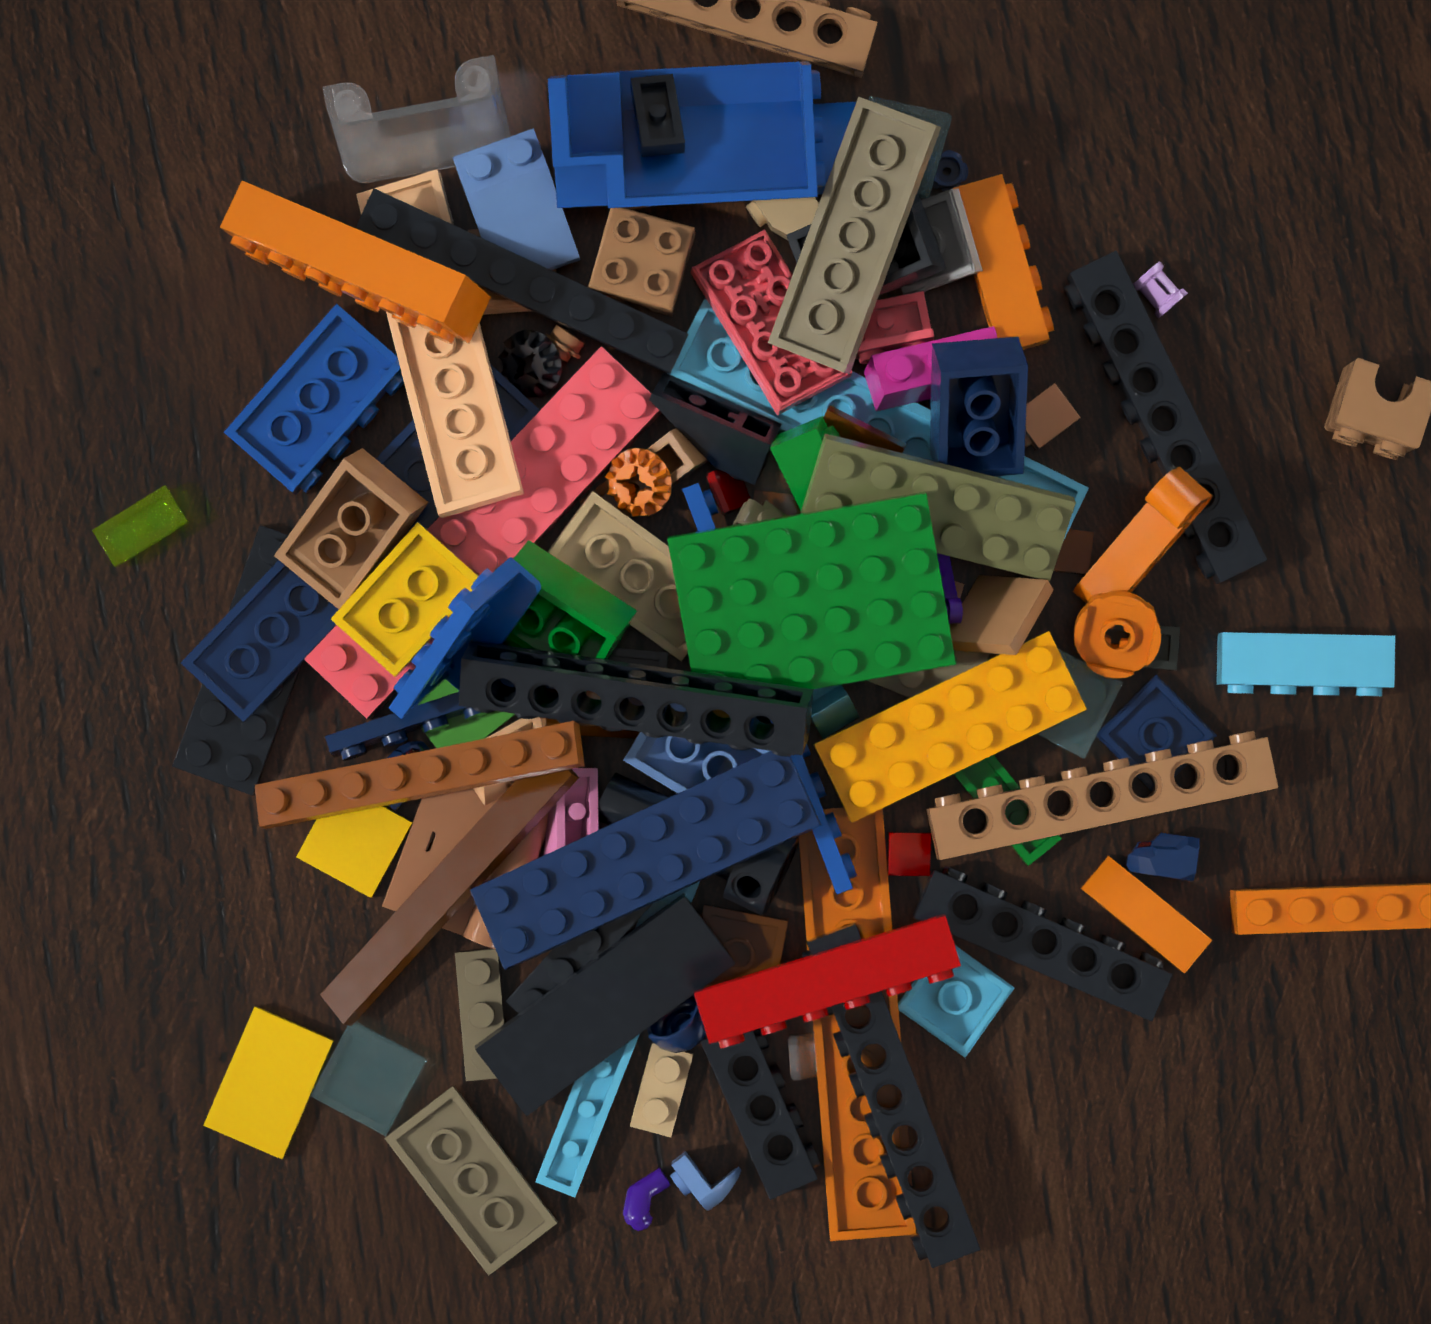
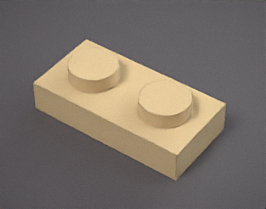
(661, 1091)

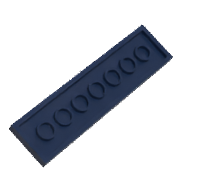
(645, 857)

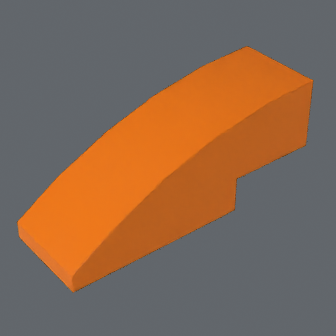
(1146, 914)

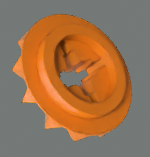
(651, 471)

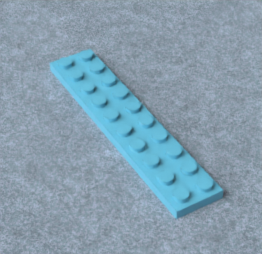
(715, 365)

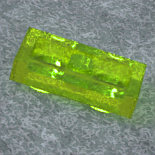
(140, 526)

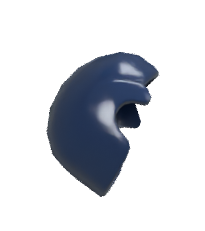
(679, 1028)

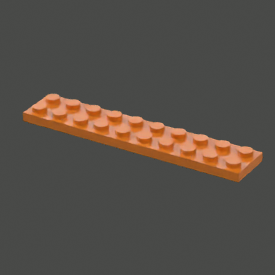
(857, 1187)

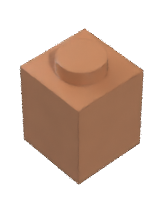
(1048, 417)

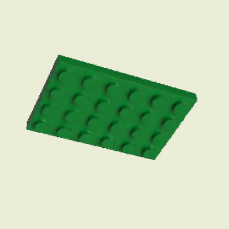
(815, 595)

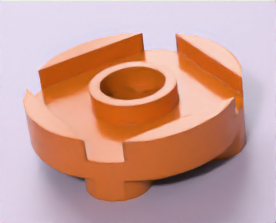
(1131, 653)

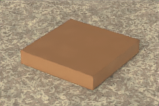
(999, 614)

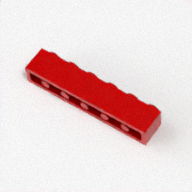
(827, 979)

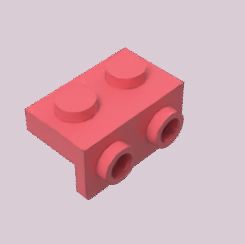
(896, 325)

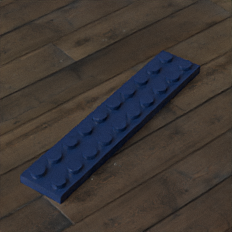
(287, 618)

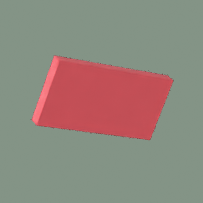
(746, 295)

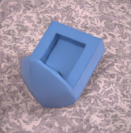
(691, 1179)

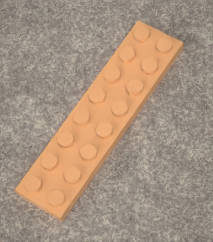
(452, 392)

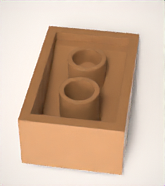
(350, 527)

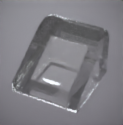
(802, 1056)

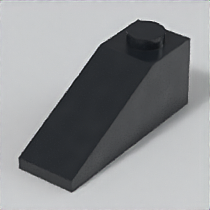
(721, 430)

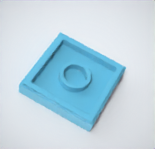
(959, 1006)

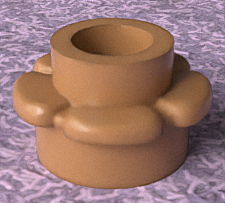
(566, 343)

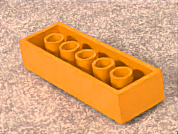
(949, 727)

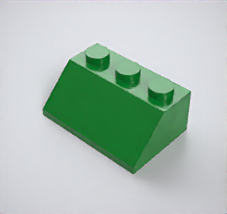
(569, 611)

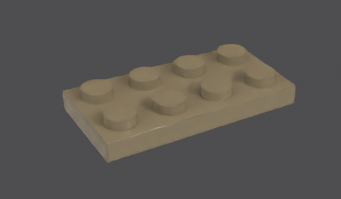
(471, 1180)

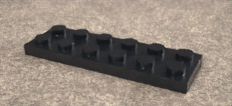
(215, 739)

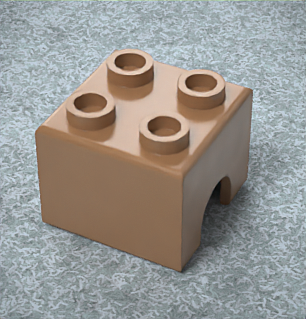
(642, 259)
(1365, 417)

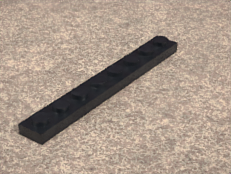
(523, 281)

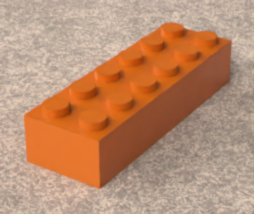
(354, 264)

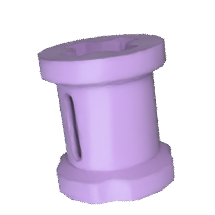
(1159, 289)

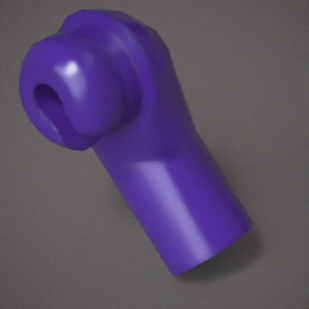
(639, 1197)

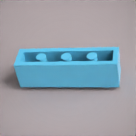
(1305, 661)

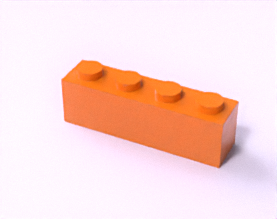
(1007, 281)

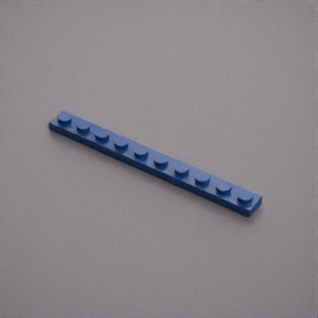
(838, 866)

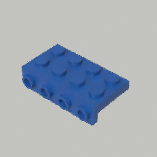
(317, 401)
(480, 615)

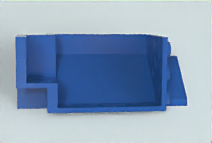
(743, 128)

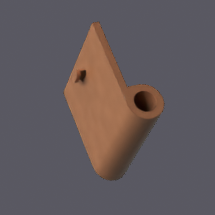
(449, 820)

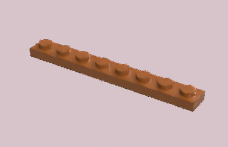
(420, 775)

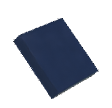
(1153, 722)

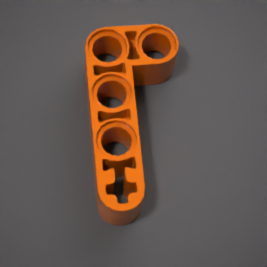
(1150, 534)

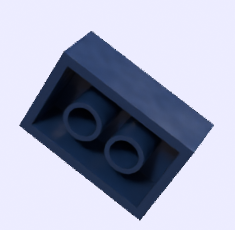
(979, 405)

